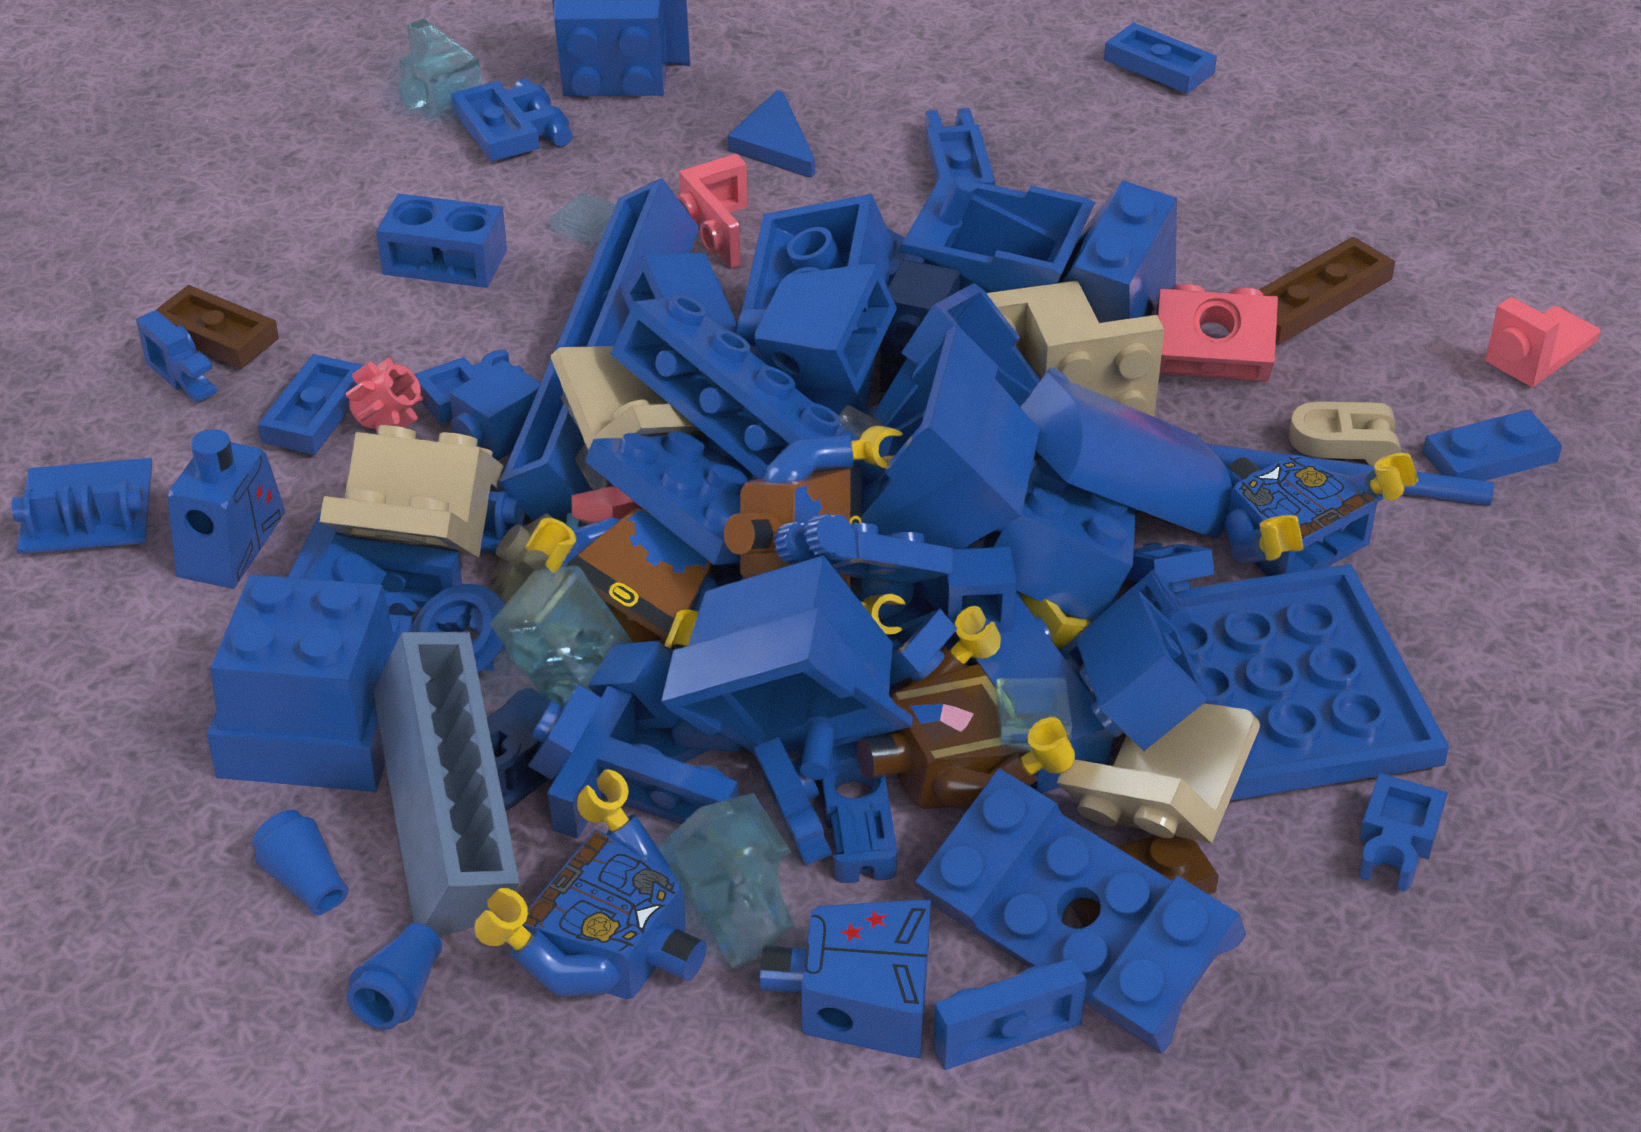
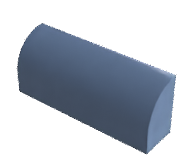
(443, 780)

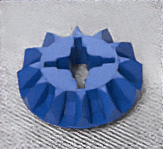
(464, 606)

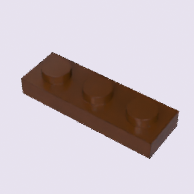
(1327, 285)

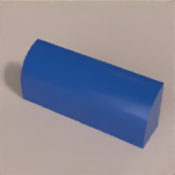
(1129, 456)

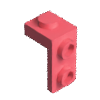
(709, 196)
(1536, 343)

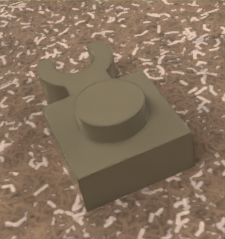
(516, 561)

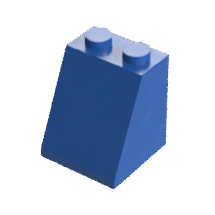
(1126, 253)

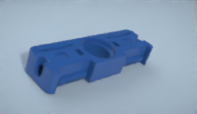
(859, 825)

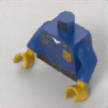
(1303, 514)
(604, 915)

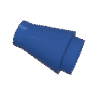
(298, 859)
(393, 979)

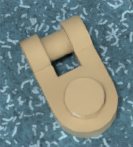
(1344, 430)

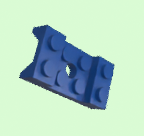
(1020, 865)

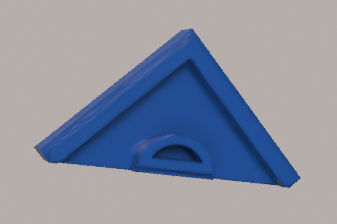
(774, 137)

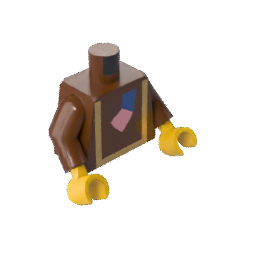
(955, 730)

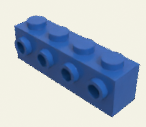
(718, 382)

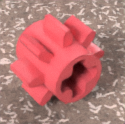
(384, 395)

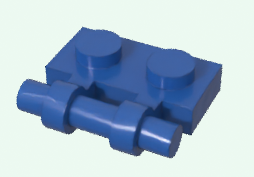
(510, 119)

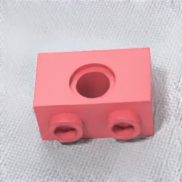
(1241, 355)

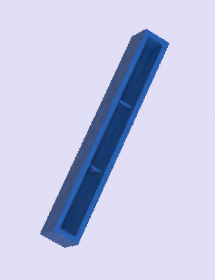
(543, 460)

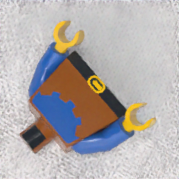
(802, 483)
(638, 570)

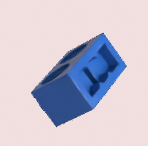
(442, 240)

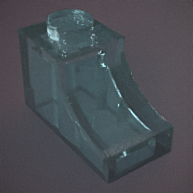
(435, 71)
(729, 870)

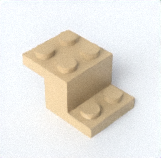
(1063, 333)
(416, 490)

